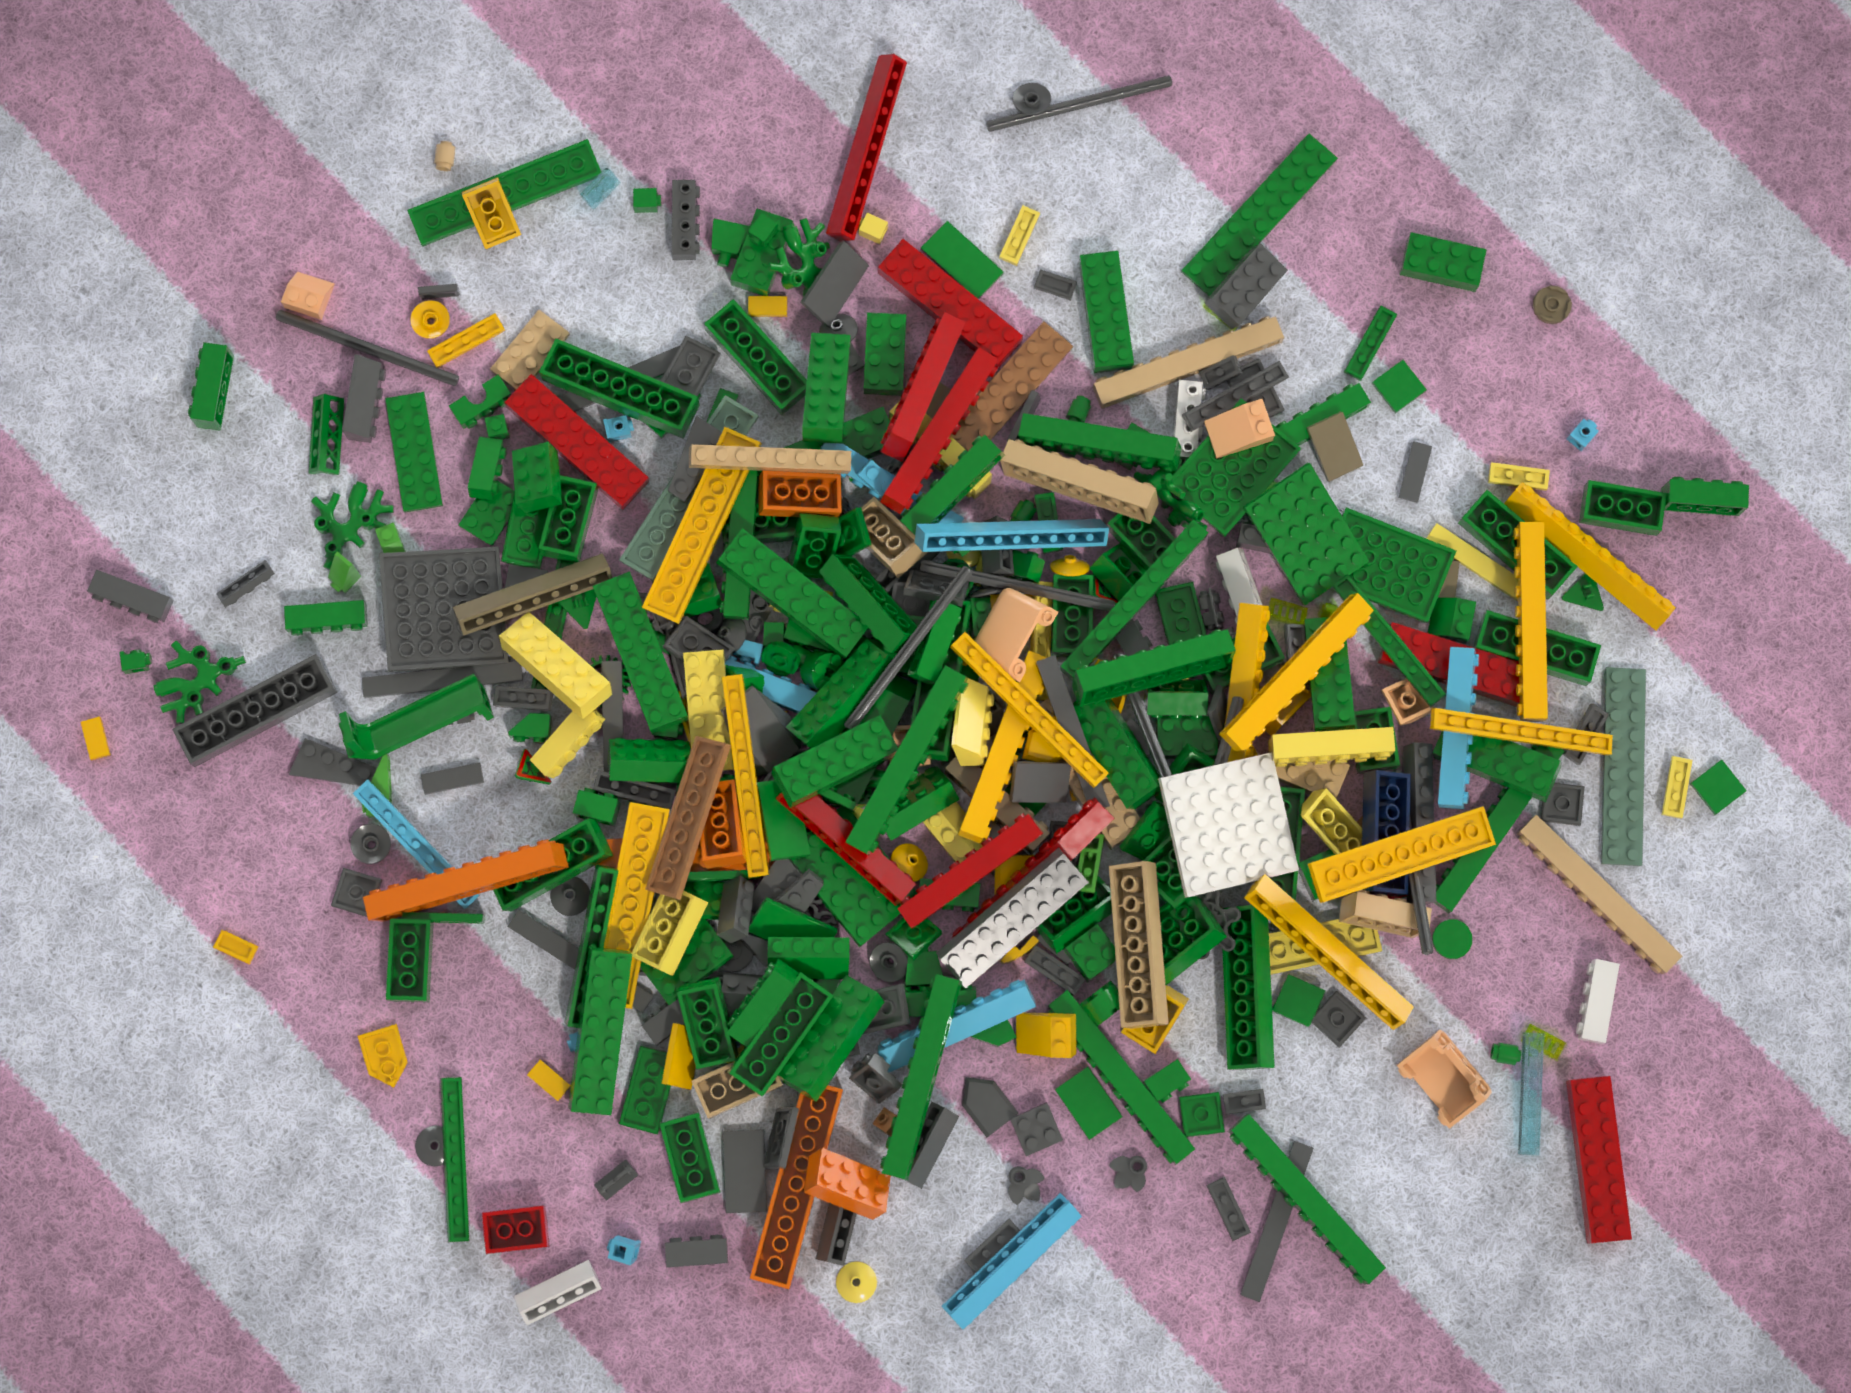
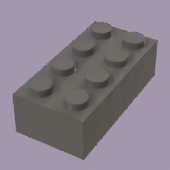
(1245, 286)

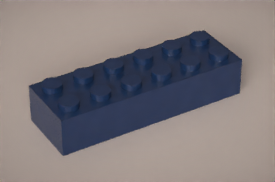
(1385, 815)

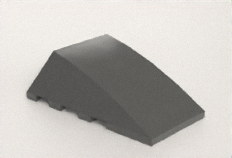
(769, 736)

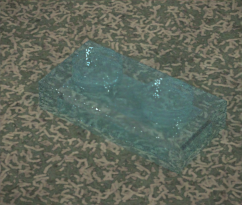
(600, 188)

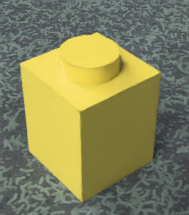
(872, 228)

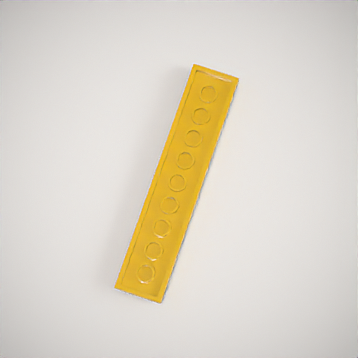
(697, 535)
(1401, 854)
(631, 901)

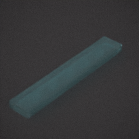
(1531, 1093)

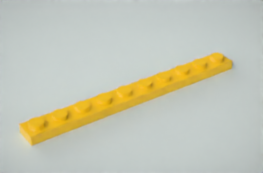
(1029, 710)
(1521, 731)
(745, 775)

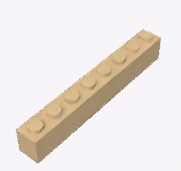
(769, 459)

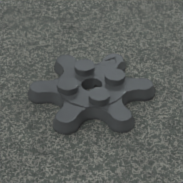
(1224, 917)

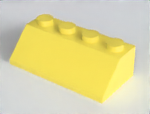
(972, 724)
(1331, 821)
(945, 828)
(669, 931)

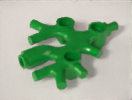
(808, 252)
(1184, 510)
(347, 531)
(205, 678)

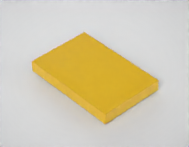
(679, 1062)

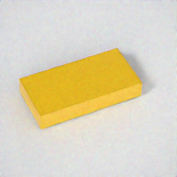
(767, 306)
(95, 738)
(235, 947)
(549, 1080)

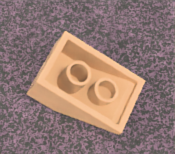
(1240, 428)

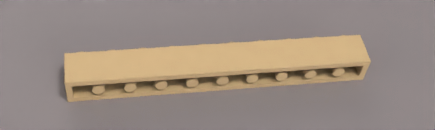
(1187, 362)
(1599, 895)

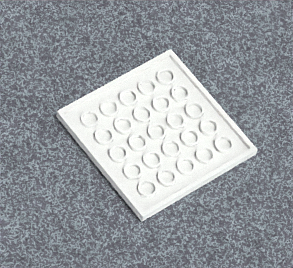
(1228, 824)

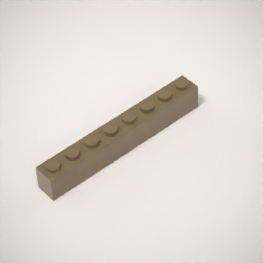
(532, 594)

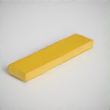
(466, 340)

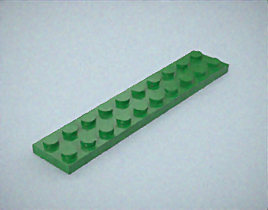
(520, 184)
(1259, 214)

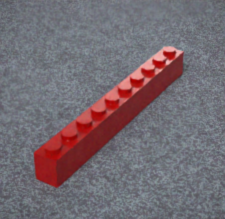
(866, 147)
(939, 430)
(1070, 839)

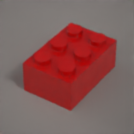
(515, 1229)

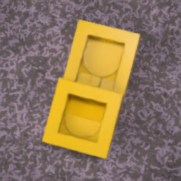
(1015, 953)

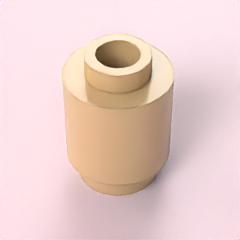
(444, 156)

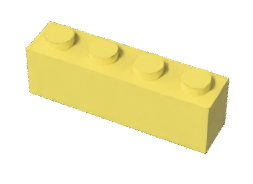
(566, 742)

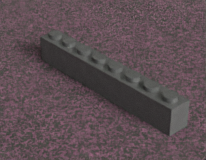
(1419, 763)

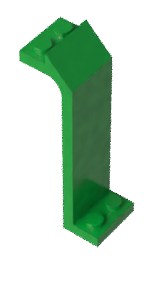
(891, 708)
(415, 719)

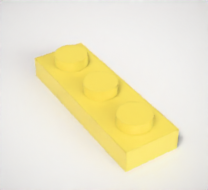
(1019, 235)
(1513, 476)
(1676, 787)

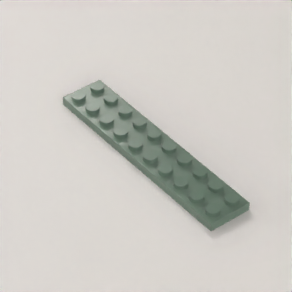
(657, 531)
(1624, 768)

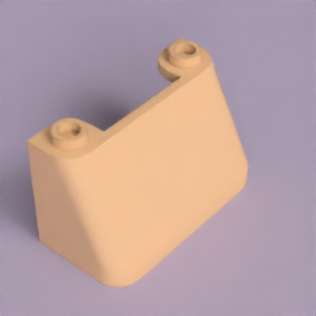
(1010, 627)
(1446, 1078)

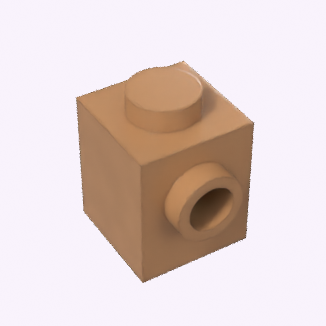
(884, 1121)

